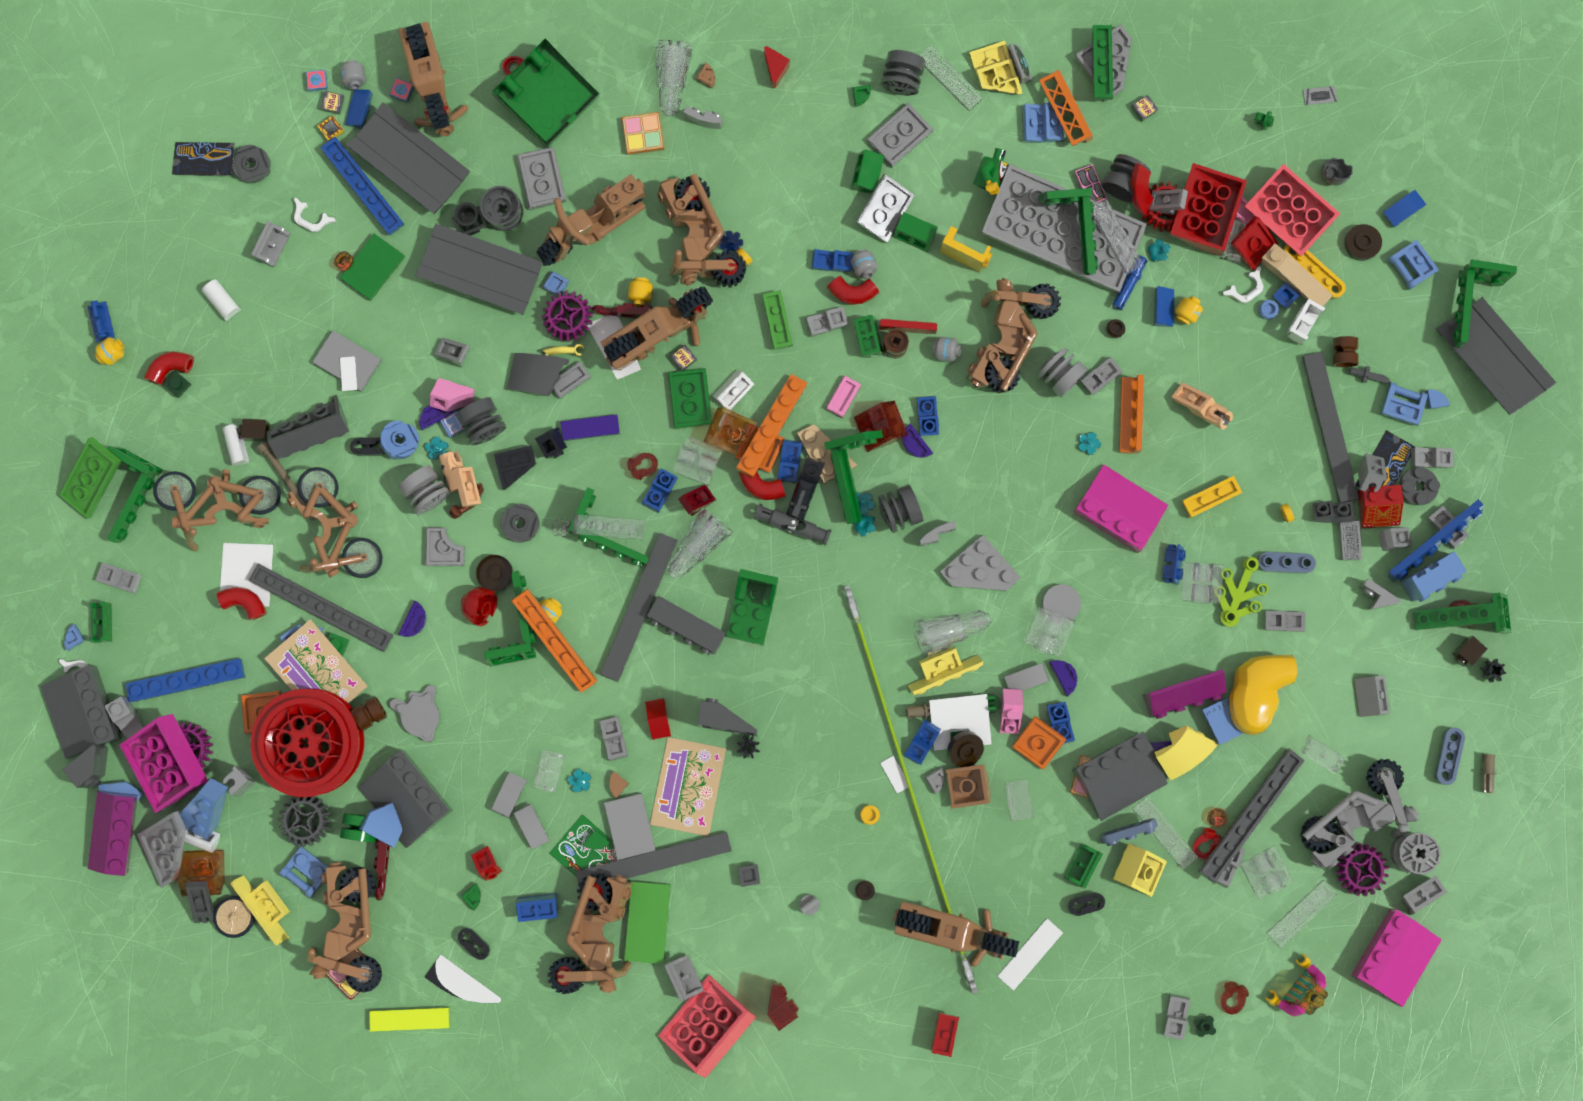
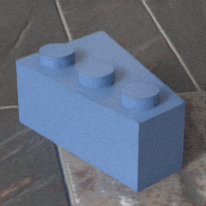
(1434, 577)
(205, 809)

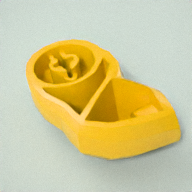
(1255, 691)

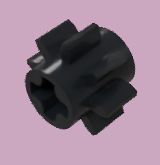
(1499, 671)
(753, 748)

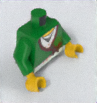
(991, 172)

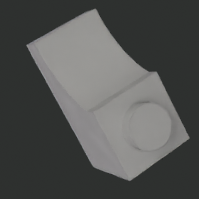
(124, 716)

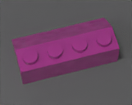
(1185, 693)
(112, 833)

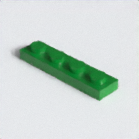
(1102, 62)

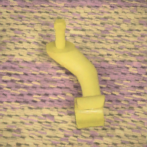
(563, 350)

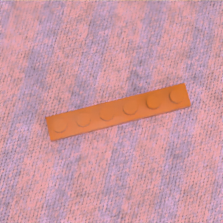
(771, 426)
(554, 640)

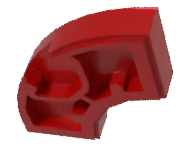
(1140, 183)

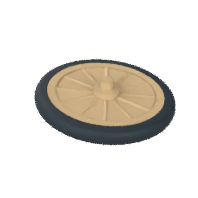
(233, 917)

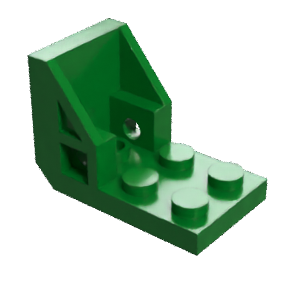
(752, 607)

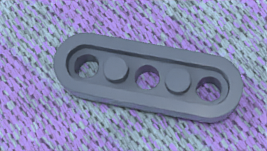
(1278, 565)
(1455, 749)
(1129, 832)

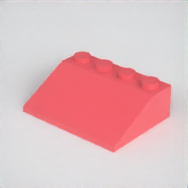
(1292, 210)
(707, 1027)

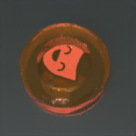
(343, 261)
(1217, 817)

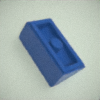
(359, 108)
(1164, 307)

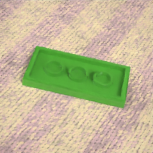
(89, 477)
(647, 922)

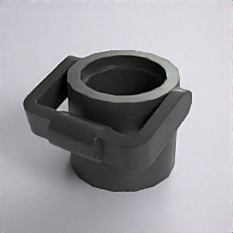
(468, 218)

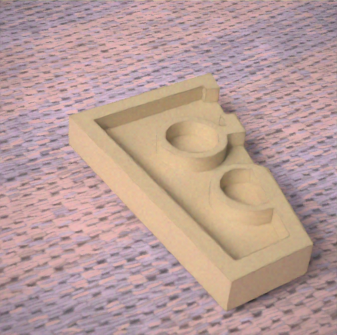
(813, 442)

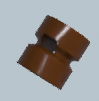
(895, 343)
(1345, 351)
(368, 713)

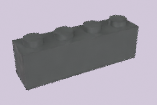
(687, 625)

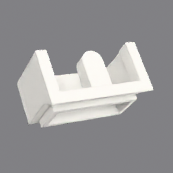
(1304, 321)

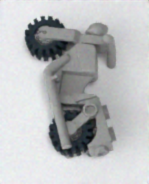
(1359, 811)

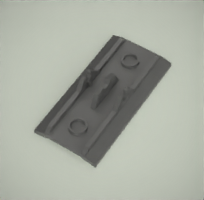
(408, 158)
(479, 269)
(1499, 359)

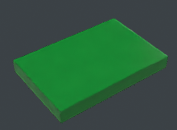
(372, 267)
(690, 398)

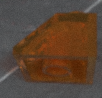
(730, 432)
(202, 867)

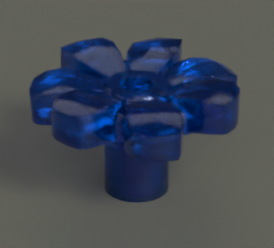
(731, 241)

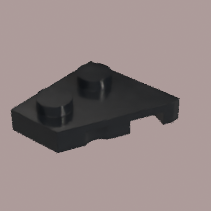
(514, 464)

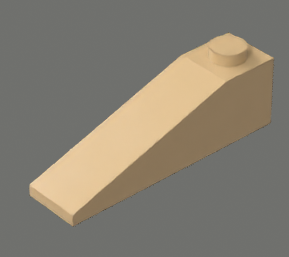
(1295, 275)

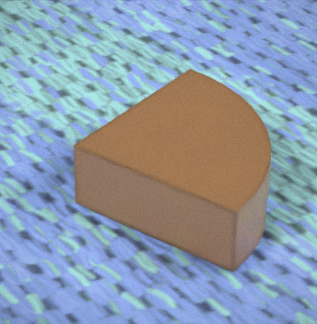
(706, 76)
(617, 784)

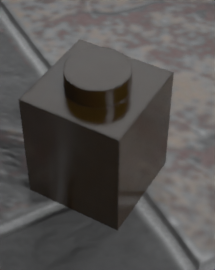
(254, 429)
(1469, 651)

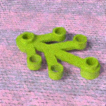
(1238, 594)

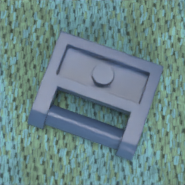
(1418, 261)
(1402, 409)
(309, 866)

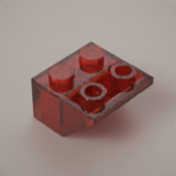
(882, 417)
(780, 1009)

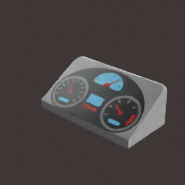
(1019, 62)

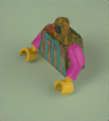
(1305, 994)

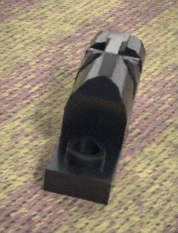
(805, 488)

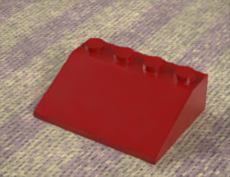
(1209, 209)

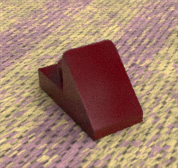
(696, 500)

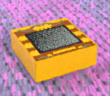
(331, 128)

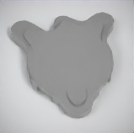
(419, 714)

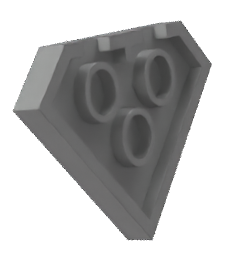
(1120, 51)
(980, 568)
(164, 847)

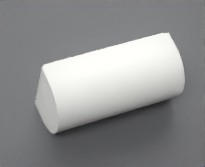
(220, 299)
(235, 445)
(206, 844)

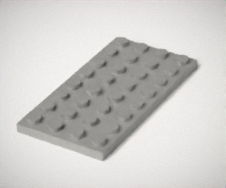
(1052, 231)

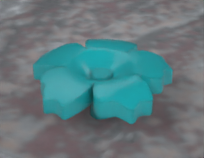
(1159, 250)
(1089, 443)
(436, 448)
(865, 503)
(865, 525)
(579, 781)

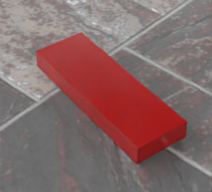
(908, 326)

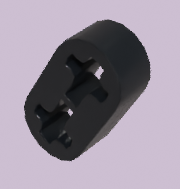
(366, 451)
(1087, 908)
(477, 940)

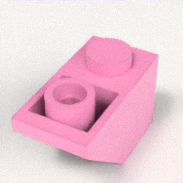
(450, 395)
(1011, 711)

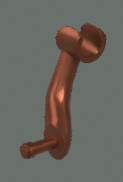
(457, 511)

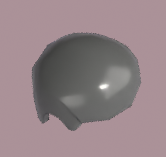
(1336, 171)

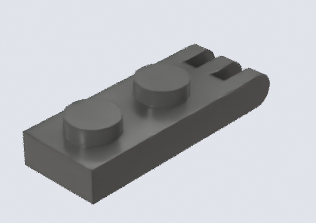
(200, 901)

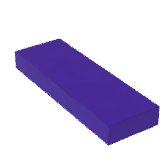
(590, 427)

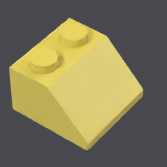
(1140, 869)

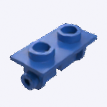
(101, 320)
(1174, 571)

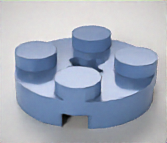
(402, 430)

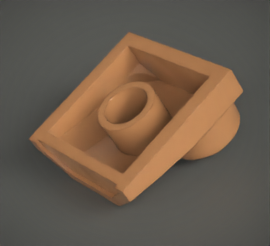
(968, 786)

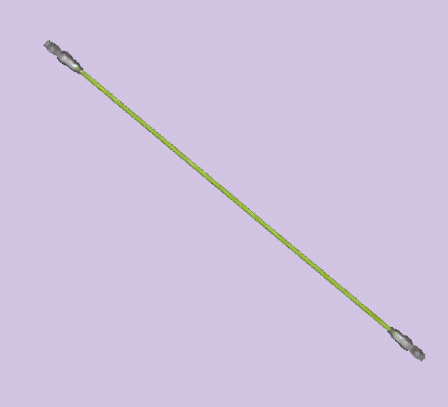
(853, 608)

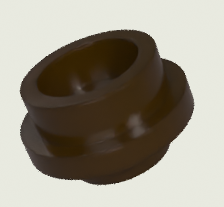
(1115, 328)
(864, 890)

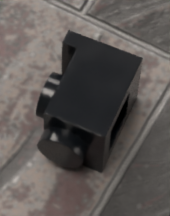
(551, 443)

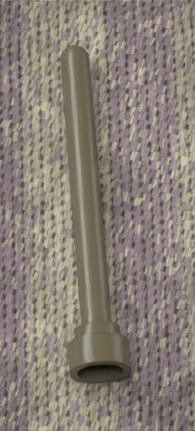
(265, 449)

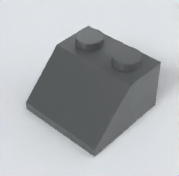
(88, 767)

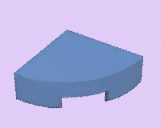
(1436, 399)
(73, 638)

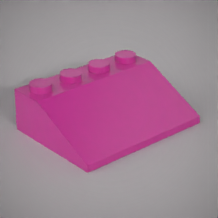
(1121, 509)
(163, 762)
(1396, 956)

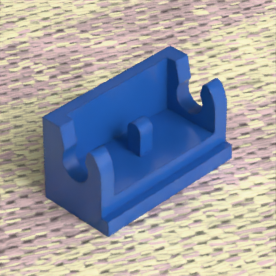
(537, 907)

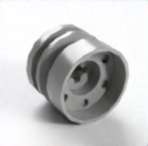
(1062, 372)
(421, 487)
(1404, 853)

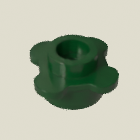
(1200, 1022)

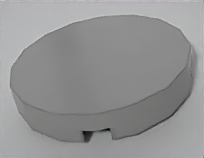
(1062, 600)

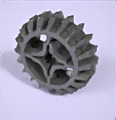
(300, 813)

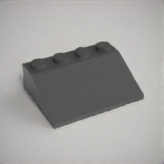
(79, 711)
(718, 717)
(1121, 775)
(412, 794)

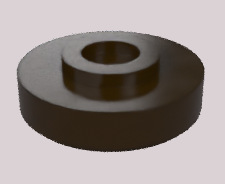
(1363, 242)
(494, 573)
(965, 749)

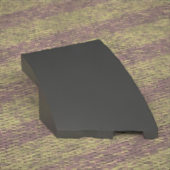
(535, 373)

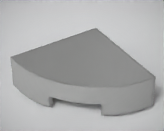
(936, 780)

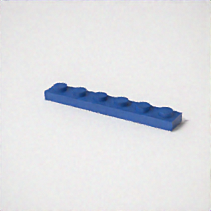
(362, 186)
(1442, 536)
(185, 680)

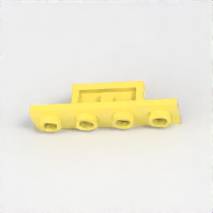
(943, 667)
(264, 906)

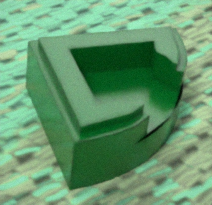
(861, 94)
(596, 841)
(472, 896)

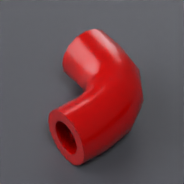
(853, 294)
(168, 362)
(762, 489)
(242, 597)

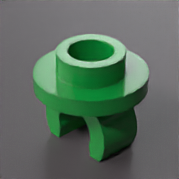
(1264, 120)
(993, 703)

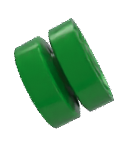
(353, 832)

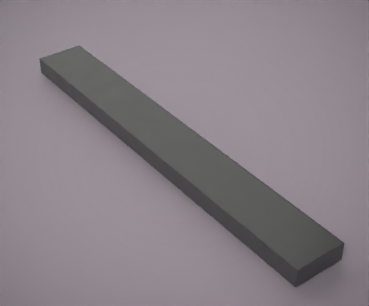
(1330, 427)
(321, 607)
(639, 607)
(1251, 816)
(662, 858)

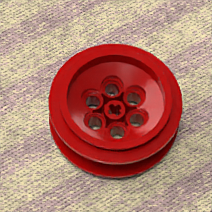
(331, 767)

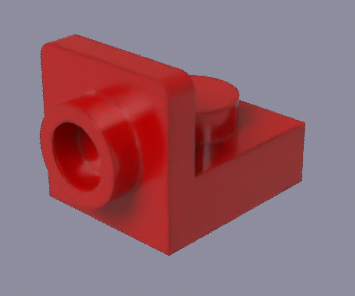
(486, 863)

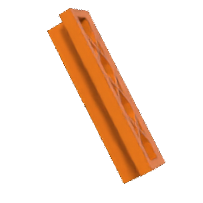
(1072, 105)
(1131, 414)

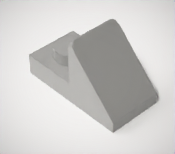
(1168, 201)
(452, 351)
(1395, 538)
(1382, 597)

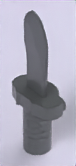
(1366, 374)

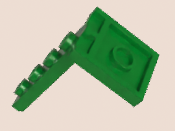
(1087, 226)
(1478, 273)
(843, 470)
(137, 496)
(601, 542)
(1494, 612)
(514, 651)

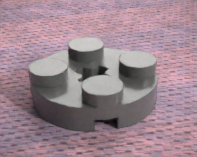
(260, 169)
(1429, 483)
(511, 529)

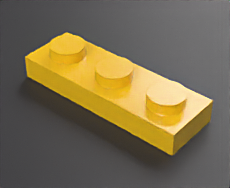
(1211, 497)

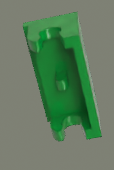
(867, 171)
(915, 232)
(868, 336)
(101, 622)
(1083, 865)

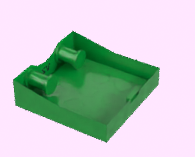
(545, 93)

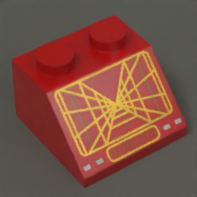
(1380, 507)

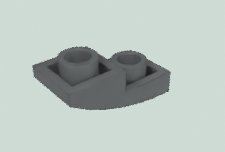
(1333, 513)

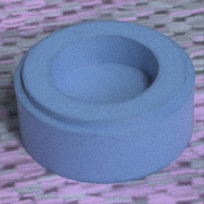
(1268, 309)

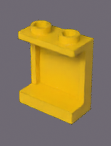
(963, 253)

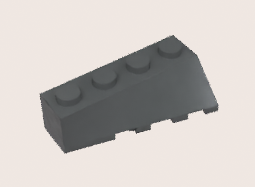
(308, 429)

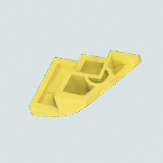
(995, 68)
(1186, 751)

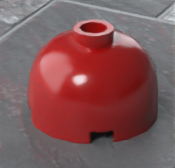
(478, 605)

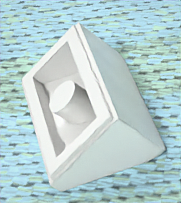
(733, 390)

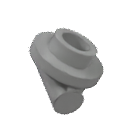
(809, 904)

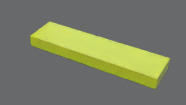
(409, 1019)

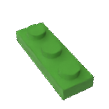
(777, 320)

